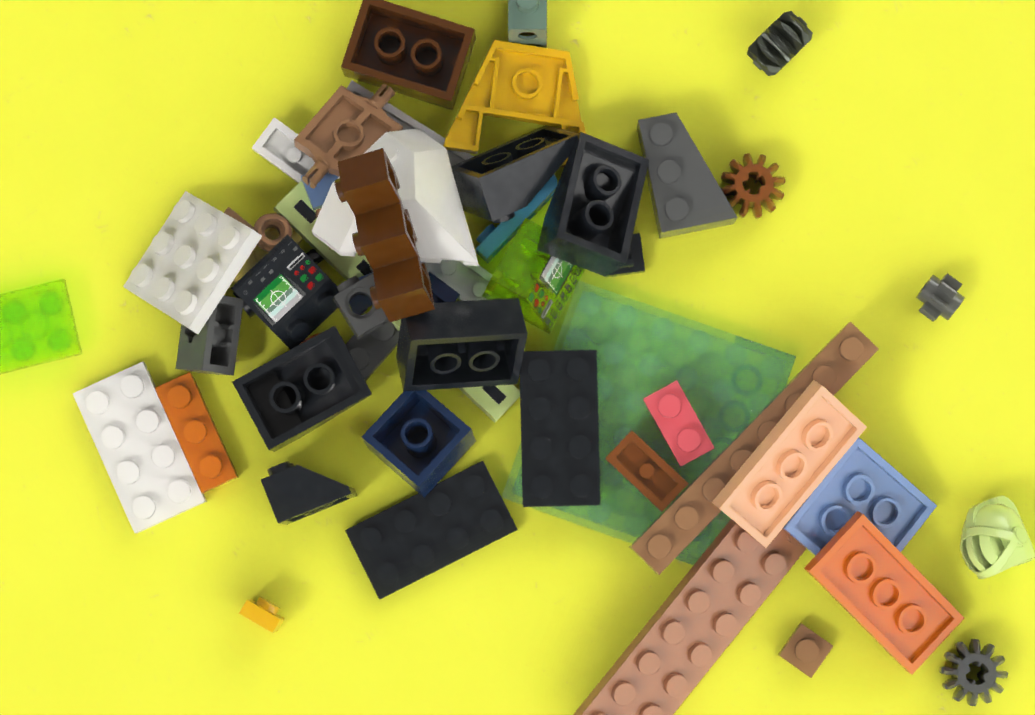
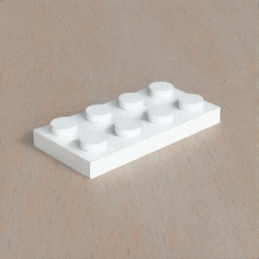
(139, 447)

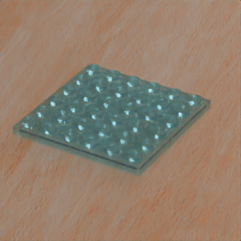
(637, 355)

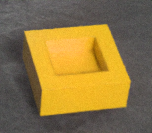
(262, 613)

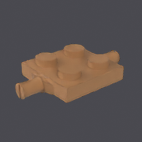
(344, 130)

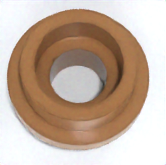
(271, 221)

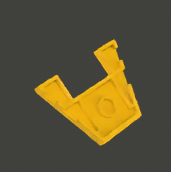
(518, 85)

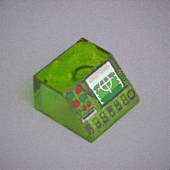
(534, 278)

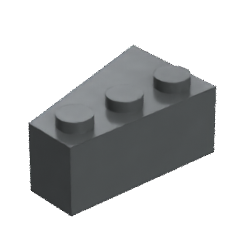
(679, 180)

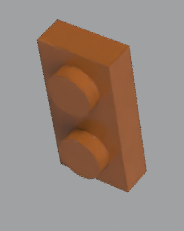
(646, 471)

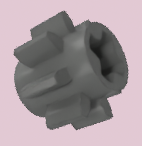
(940, 297)

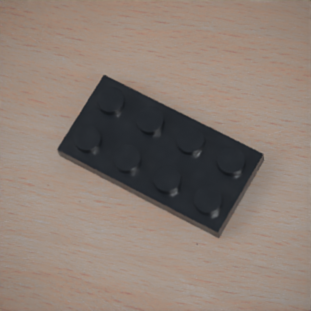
(560, 428)
(431, 531)

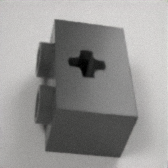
(216, 344)

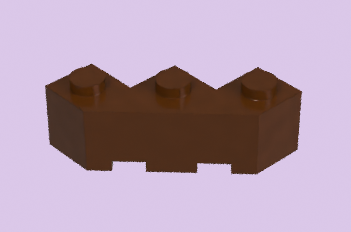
(385, 235)

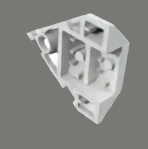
(426, 192)

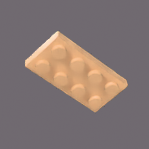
(789, 463)

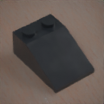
(511, 173)
(594, 206)
(302, 389)

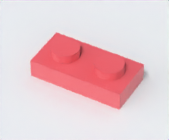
(678, 423)

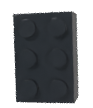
(462, 345)

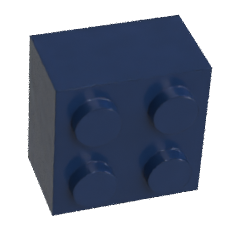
(419, 439)

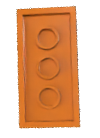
(884, 592)

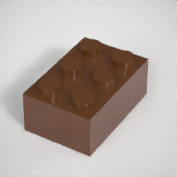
(409, 52)

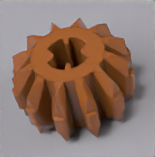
(765, 192)

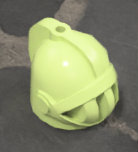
(994, 538)

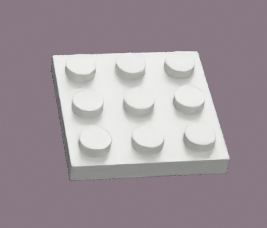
(192, 262)

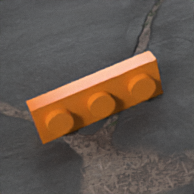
(196, 432)

